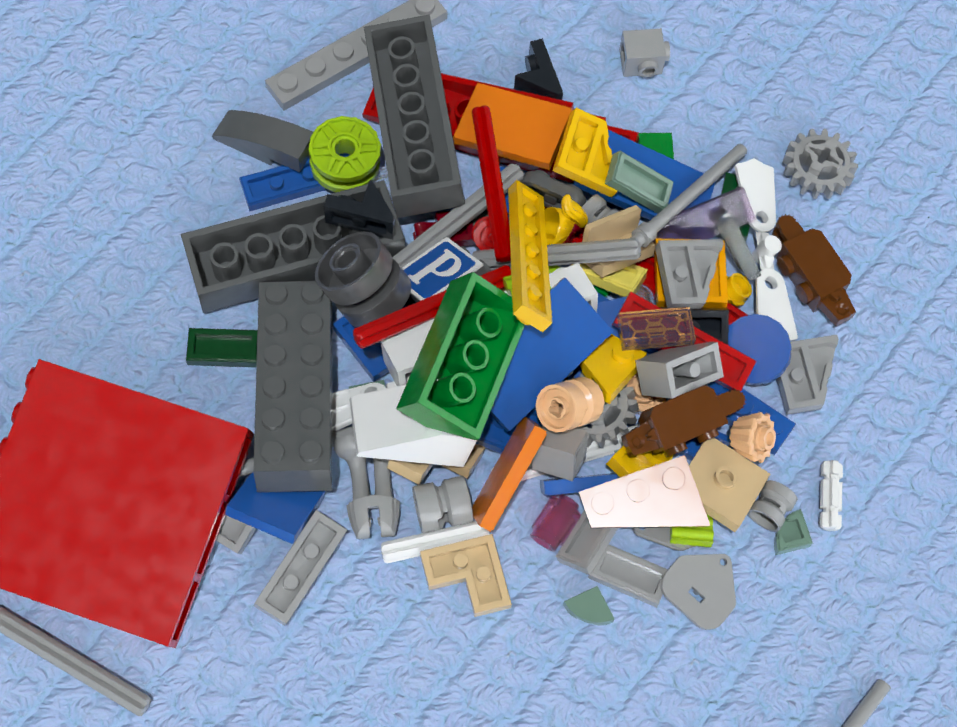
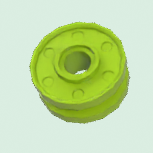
(339, 137)

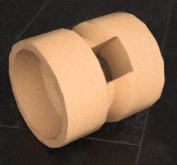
(569, 404)

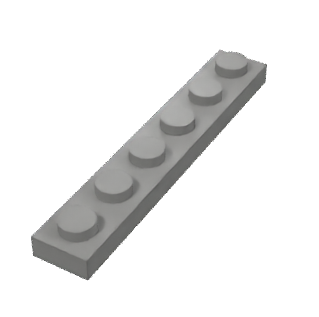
(340, 57)

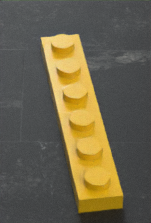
(529, 257)

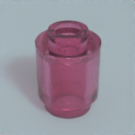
(555, 522)

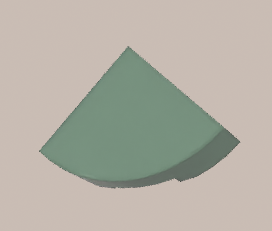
(793, 534)
(590, 607)

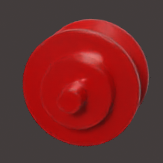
(482, 234)

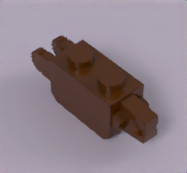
(814, 269)
(682, 419)

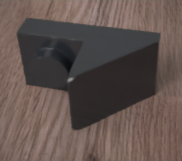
(540, 73)
(365, 216)

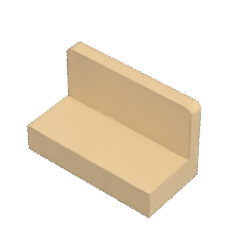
(615, 227)

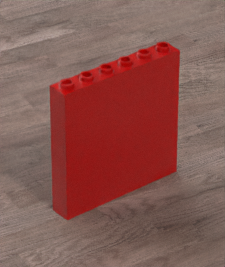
(112, 500)

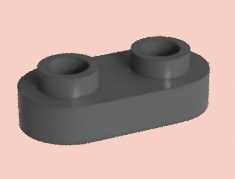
(552, 189)

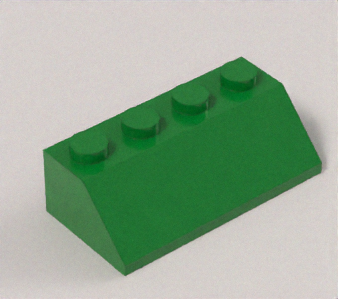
(463, 359)

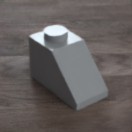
(679, 369)

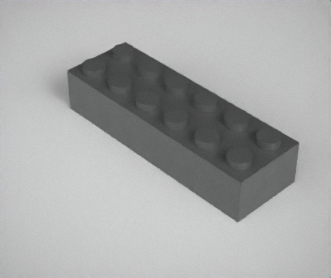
(413, 117)
(268, 247)
(293, 388)

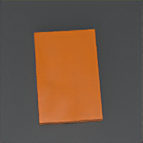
(522, 125)
(507, 473)

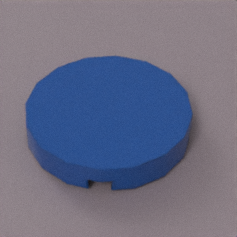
(763, 341)

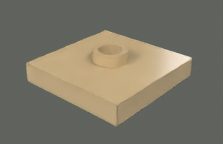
(726, 482)

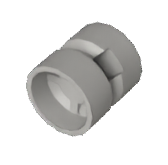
(442, 504)

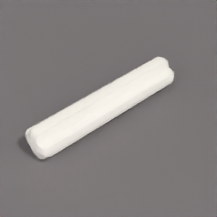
(411, 546)

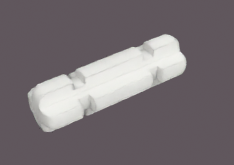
(831, 495)

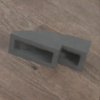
(265, 138)

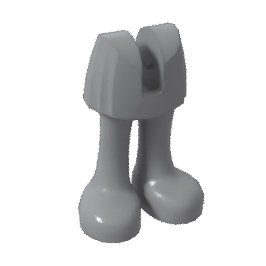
(362, 500)

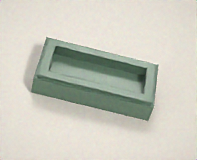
(639, 182)

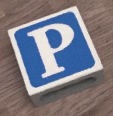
(437, 267)

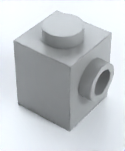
(643, 52)
(561, 453)

